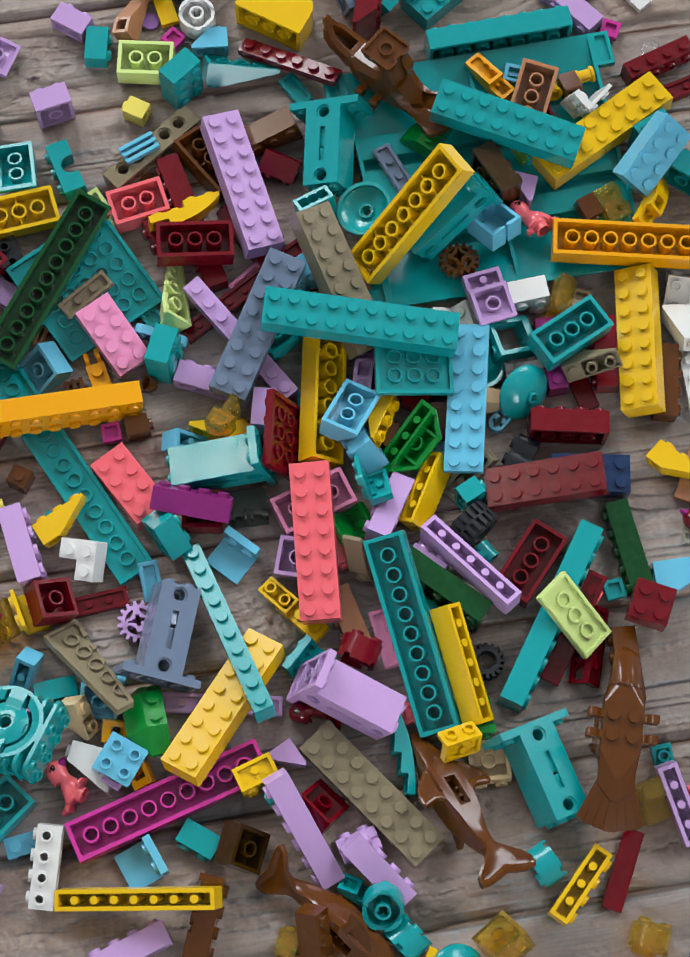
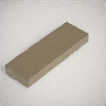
(85, 294)

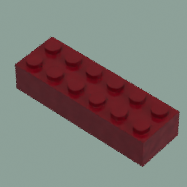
(546, 481)

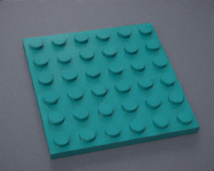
(132, 289)

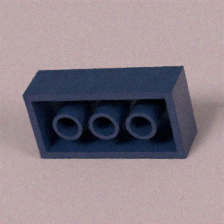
(617, 474)

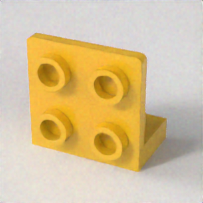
(23, 616)
(250, 774)

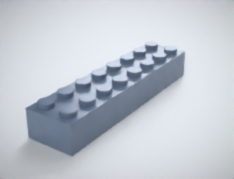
(247, 344)

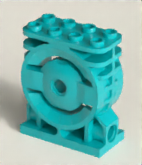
(23, 748)

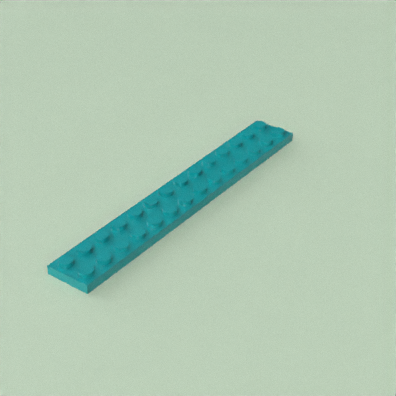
(71, 476)

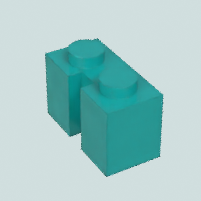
(97, 47)
(470, 492)
(198, 839)

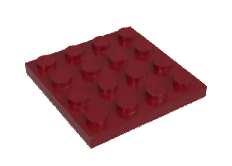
(280, 433)

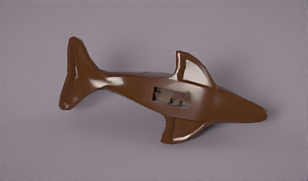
(452, 795)
(348, 930)

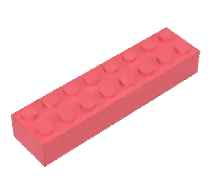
(315, 543)

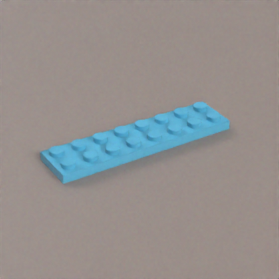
(468, 404)

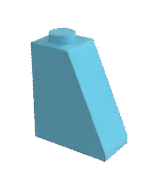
(672, 572)

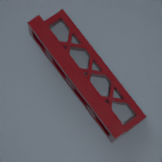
(593, 664)

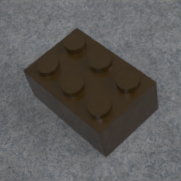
(497, 171)

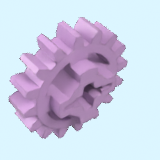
(131, 622)

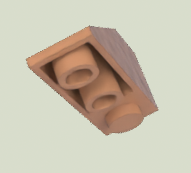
(130, 20)

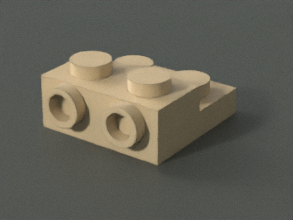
(493, 764)

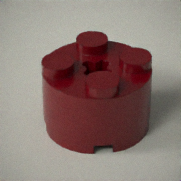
(359, 650)

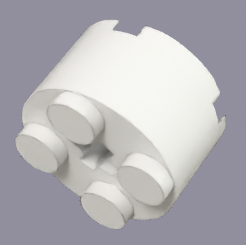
(196, 17)

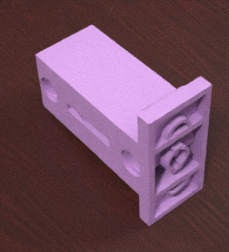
(347, 695)

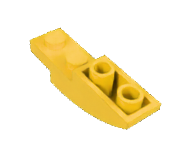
(654, 204)
(192, 210)
(288, 607)

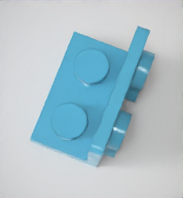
(234, 555)
(119, 759)
(142, 863)

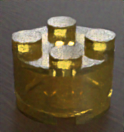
(649, 937)

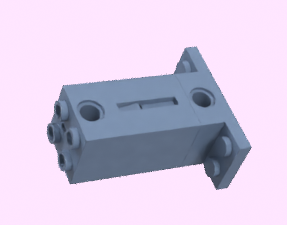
(165, 638)

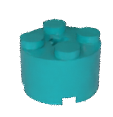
(547, 865)
(383, 906)
(408, 938)

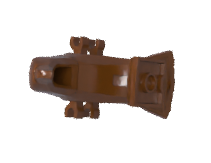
(385, 70)
(617, 746)

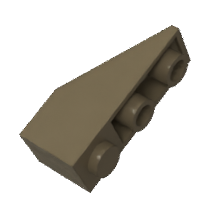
(590, 363)

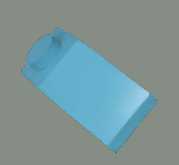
(212, 41)
(179, 437)
(26, 668)

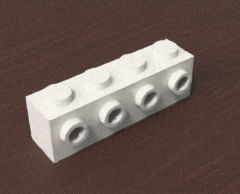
(46, 866)

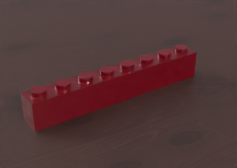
(178, 189)

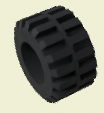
(474, 523)

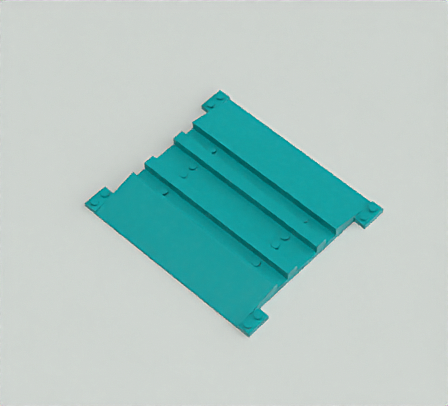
(420, 279)

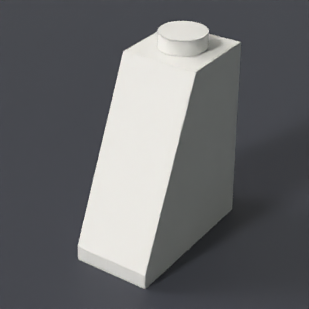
(677, 321)
(82, 758)

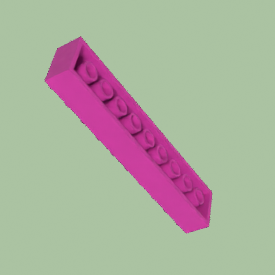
(156, 806)

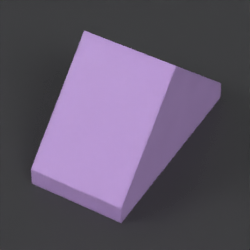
(528, 187)
(288, 755)

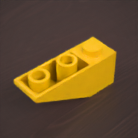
(382, 418)
(669, 461)
(59, 522)

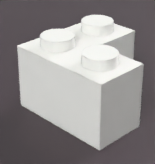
(530, 294)
(89, 557)

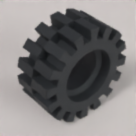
(497, 656)

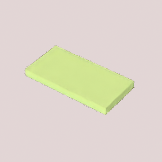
(573, 614)

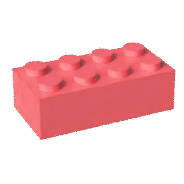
(125, 482)

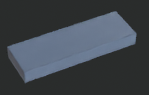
(391, 166)

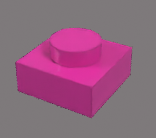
(611, 27)
(175, 36)
(111, 433)

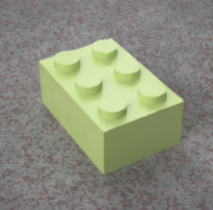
(141, 60)

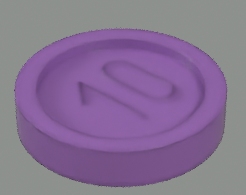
(151, 22)

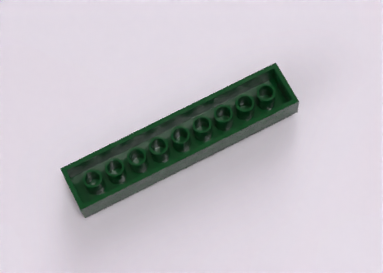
(50, 276)

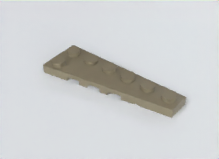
(81, 656)

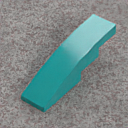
(401, 747)

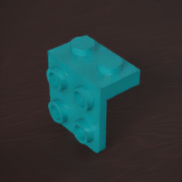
(375, 485)
(305, 650)

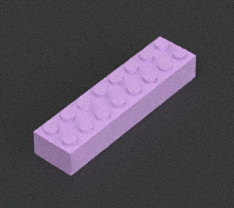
(241, 184)

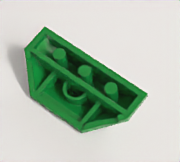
(414, 440)
(147, 721)

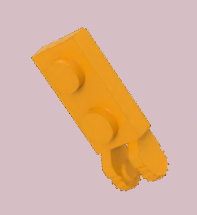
(97, 372)

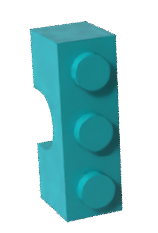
(59, 157)

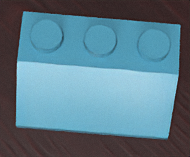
(348, 411)

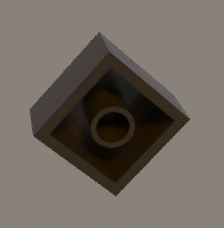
(242, 847)

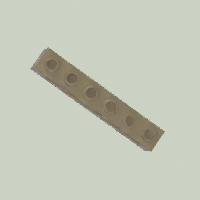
(182, 117)

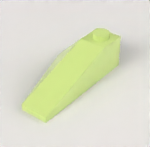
(174, 303)

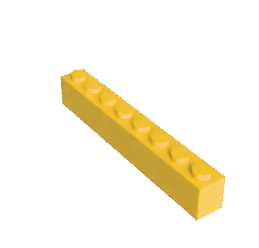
(138, 898)

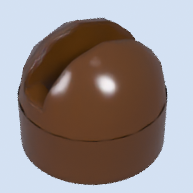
(149, 384)

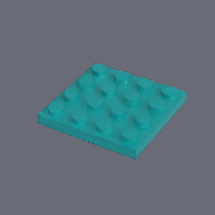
(412, 373)

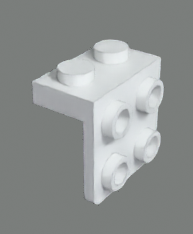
(677, 288)

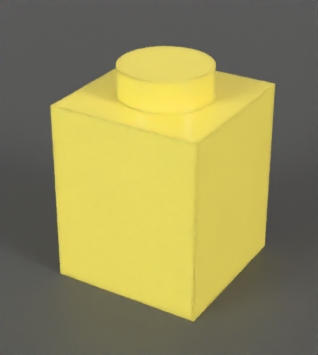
(136, 111)

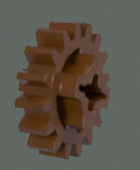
(458, 260)

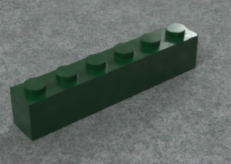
(626, 543)

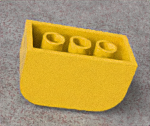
(280, 20)

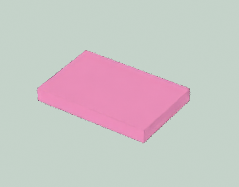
(381, 632)

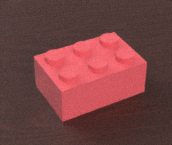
(136, 203)

